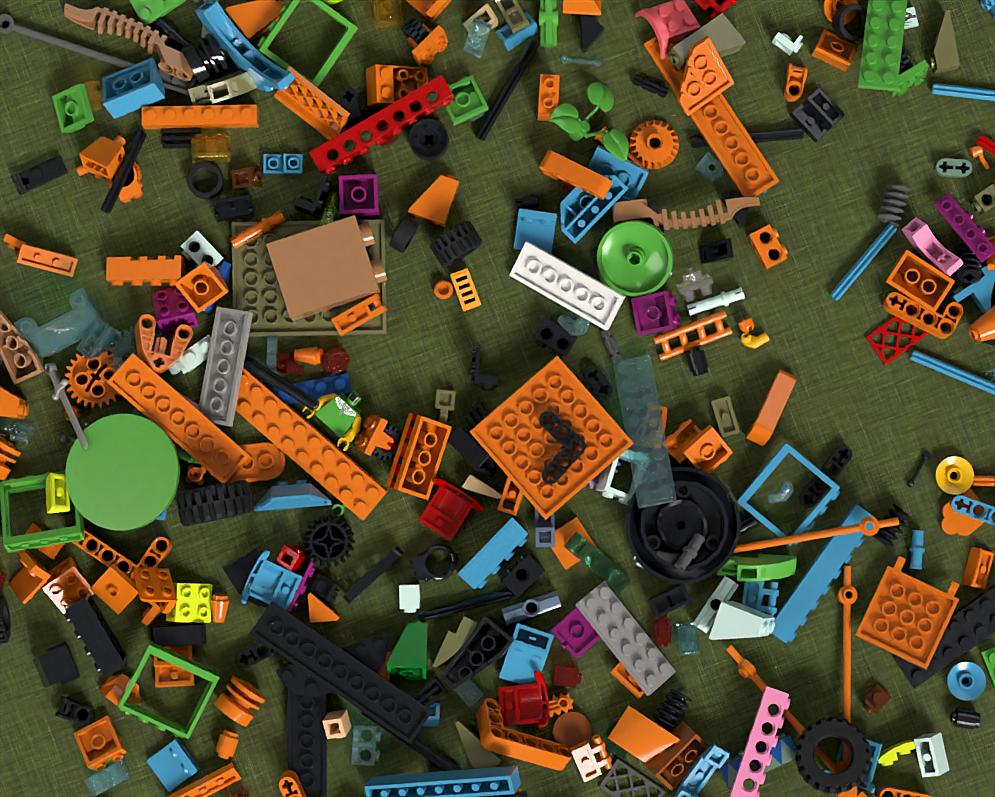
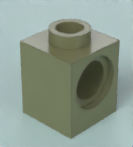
(977, 203)

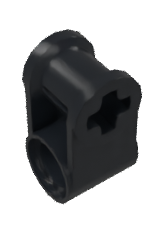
(352, 107)
(71, 709)

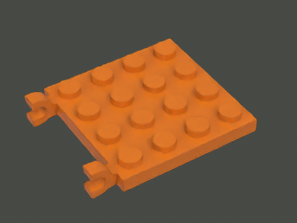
(907, 616)

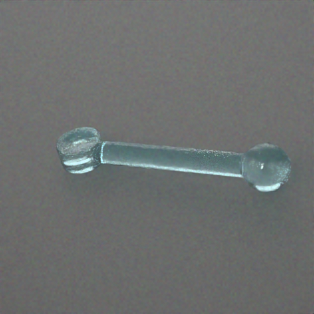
(565, 60)

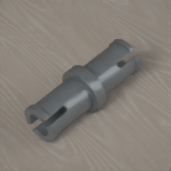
(689, 552)

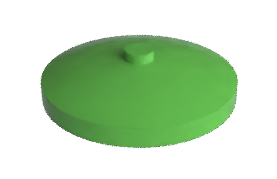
(635, 258)

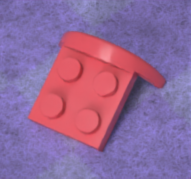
(670, 22)

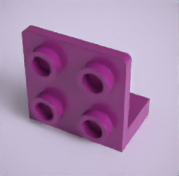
(173, 310)

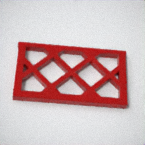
(898, 351)

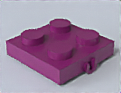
(575, 633)

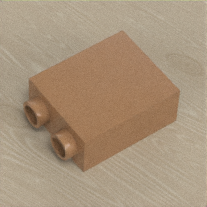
(326, 267)

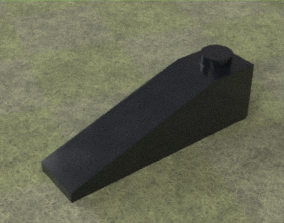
(482, 648)

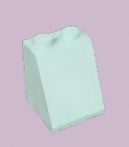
(740, 621)

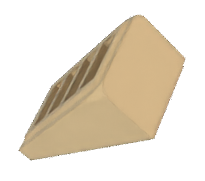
(478, 486)

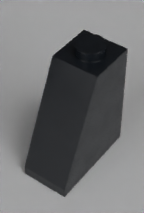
(472, 451)

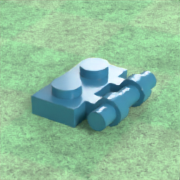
(754, 596)

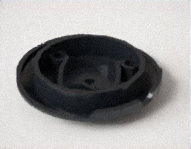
(704, 510)

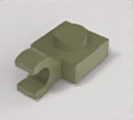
(445, 402)

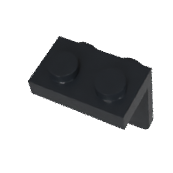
(486, 382)

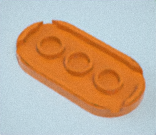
(263, 464)

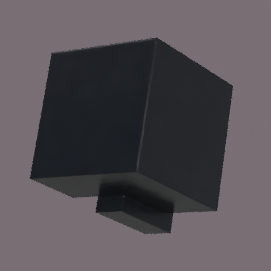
(56, 665)

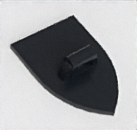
(239, 573)

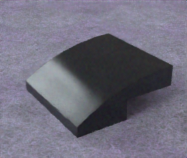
(817, 115)

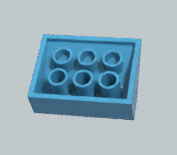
(493, 553)

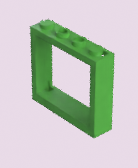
(275, 26)
(37, 539)
(161, 722)

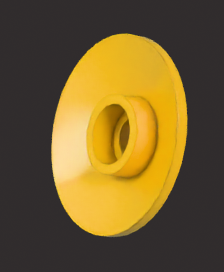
(963, 479)

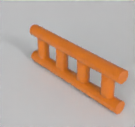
(681, 332)

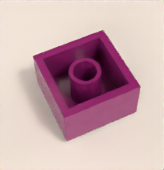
(359, 195)

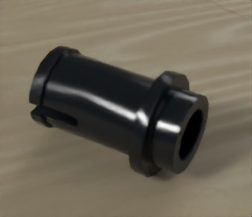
(527, 202)

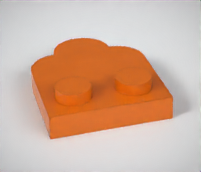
(958, 523)

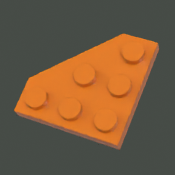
(703, 77)

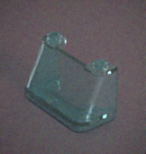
(63, 330)

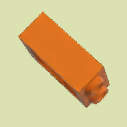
(547, 96)

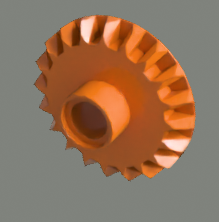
(654, 157)

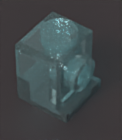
(702, 168)

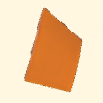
(641, 735)

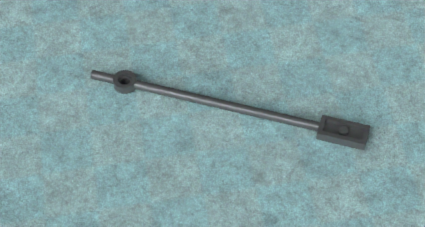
(170, 82)

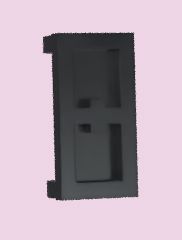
(233, 208)

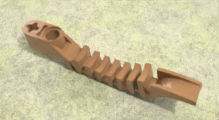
(171, 60)
(639, 210)

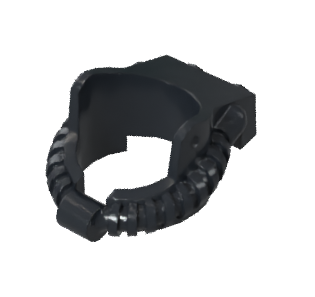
(420, 564)

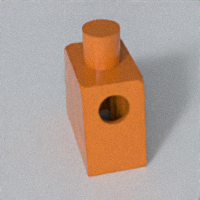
(104, 156)

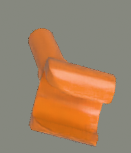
(977, 151)

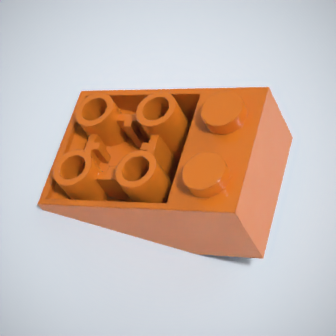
(391, 83)

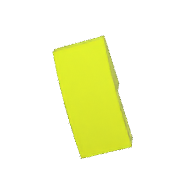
(889, 755)

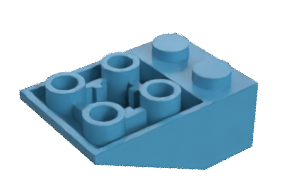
(526, 654)

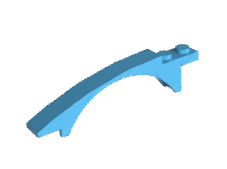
(979, 291)

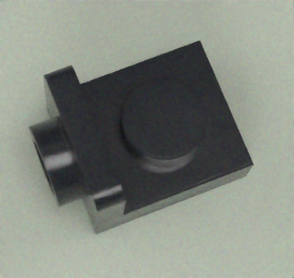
(325, 588)

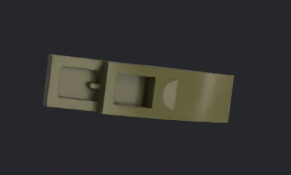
(222, 88)

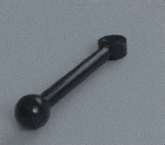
(926, 455)

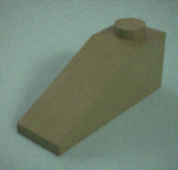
(944, 51)

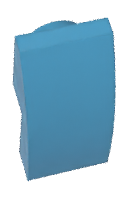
(282, 163)

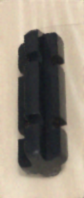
(650, 85)

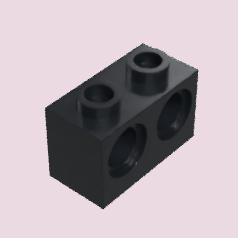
(557, 333)
(669, 600)

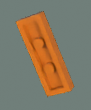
(46, 260)

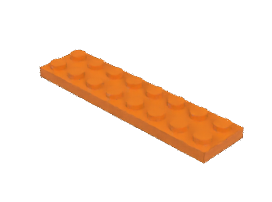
(178, 418)

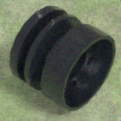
(204, 58)
(429, 128)

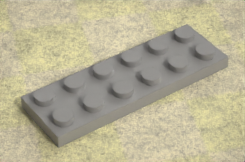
(225, 365)
(625, 638)

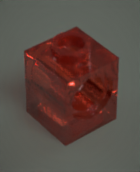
(566, 676)

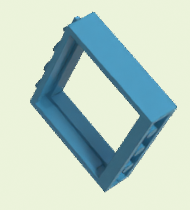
(767, 470)

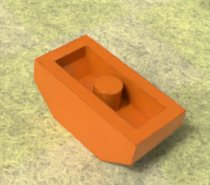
(115, 686)

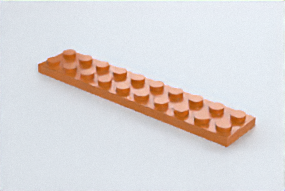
(721, 131)
(307, 446)

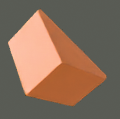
(319, 610)

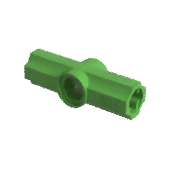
(548, 23)

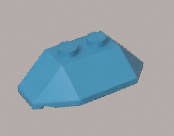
(582, 210)
(292, 496)

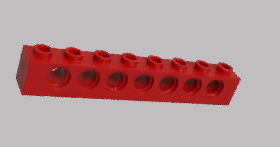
(321, 154)

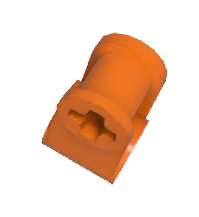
(795, 79)

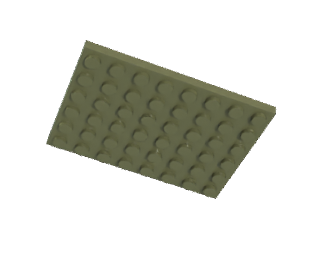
(258, 290)

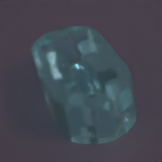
(272, 350)

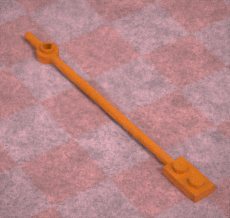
(821, 534)
(746, 670)
(842, 765)

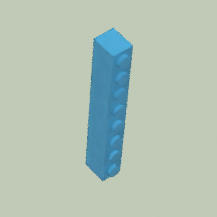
(818, 577)
(447, 783)

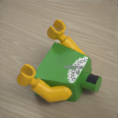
(340, 415)

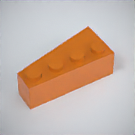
(145, 270)

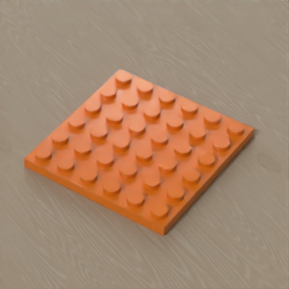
(525, 448)

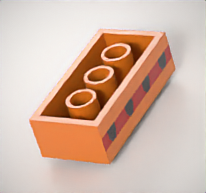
(418, 456)

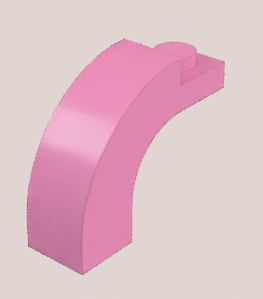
(930, 248)

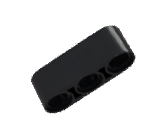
(179, 635)

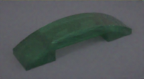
(598, 562)

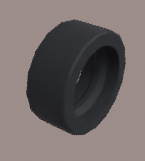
(838, 22)
(191, 180)
(404, 233)

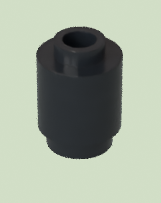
(697, 361)
(965, 718)

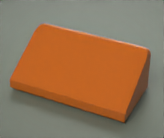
(978, 568)

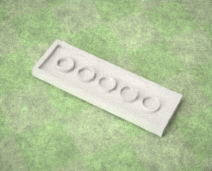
(567, 285)

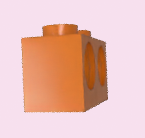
(762, 249)

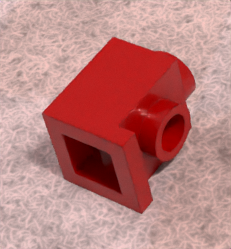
(291, 557)

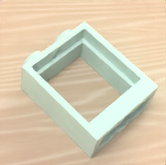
(606, 478)

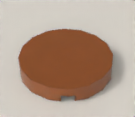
(571, 729)

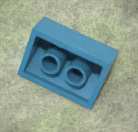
(132, 88)

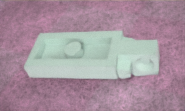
(192, 357)

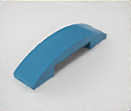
(701, 771)

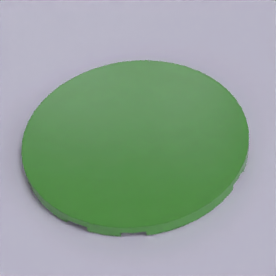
(124, 473)

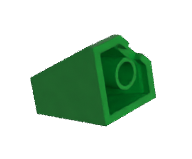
(410, 653)

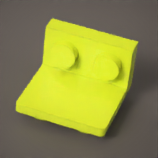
(192, 603)

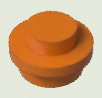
(443, 289)

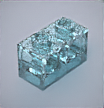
(360, 744)
(107, 778)

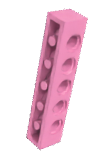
(769, 696)

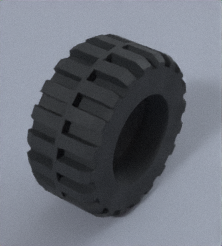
(214, 502)
(851, 736)

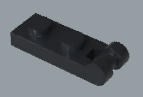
(40, 174)

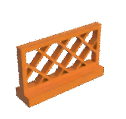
(313, 113)

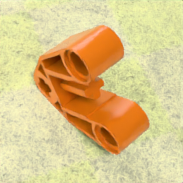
(144, 342)

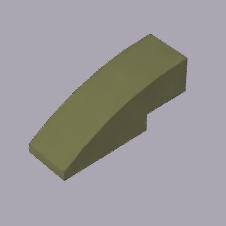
(454, 641)

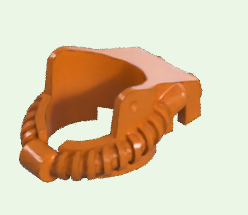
(134, 189)

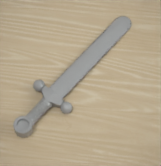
(59, 387)

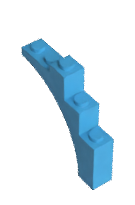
(245, 56)

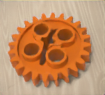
(81, 369)

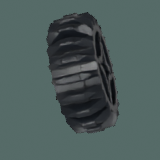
(312, 541)

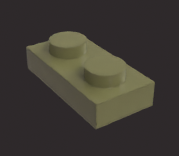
(725, 416)

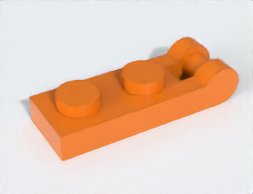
(358, 315)

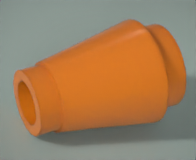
(309, 355)
(219, 607)

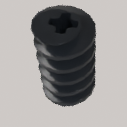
(971, 269)
(887, 533)
(671, 709)

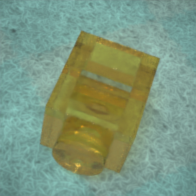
(94, 94)

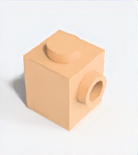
(337, 724)

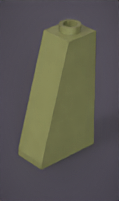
(719, 30)

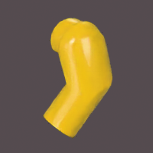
(752, 341)

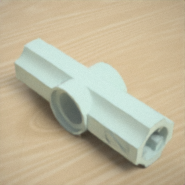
(722, 593)

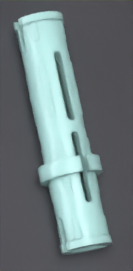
(715, 301)

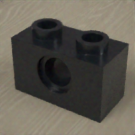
(518, 586)

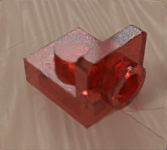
(287, 364)

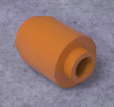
(227, 744)

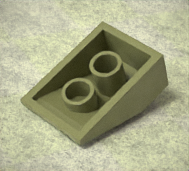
(477, 754)

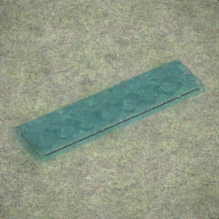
(645, 428)

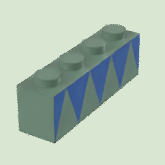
(781, 754)

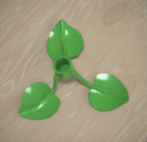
(567, 118)

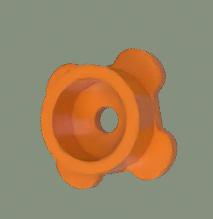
(190, 475)

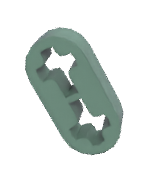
(953, 172)

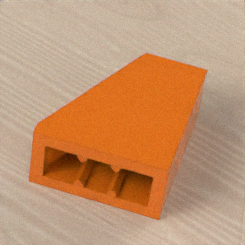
(254, 16)
(436, 201)

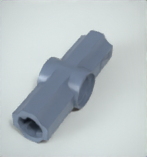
(518, 611)

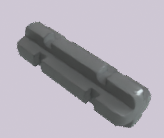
(611, 346)

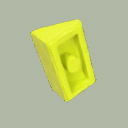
(57, 494)

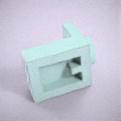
(784, 42)

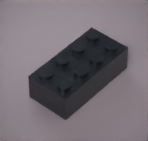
(95, 634)

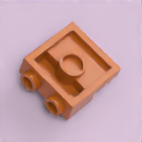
(707, 450)
(100, 744)

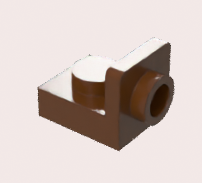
(246, 178)
(875, 699)

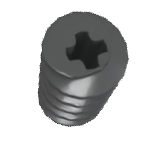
(893, 203)

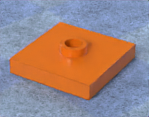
(562, 536)
(115, 589)

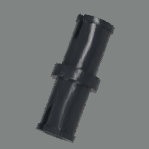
(172, 33)

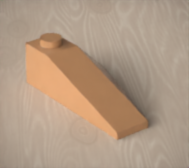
(16, 353)

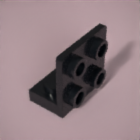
(305, 205)

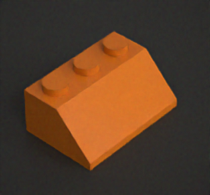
(919, 281)

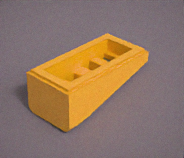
(459, 274)

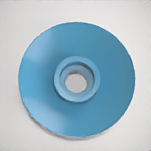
(975, 685)

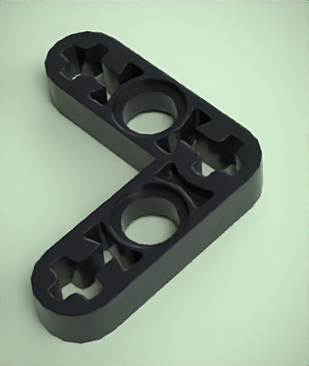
(566, 442)

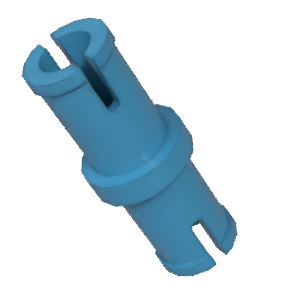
(916, 550)

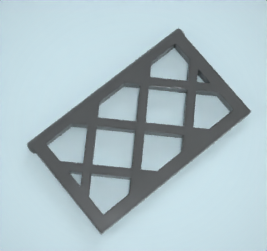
(631, 771)

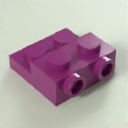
(655, 313)

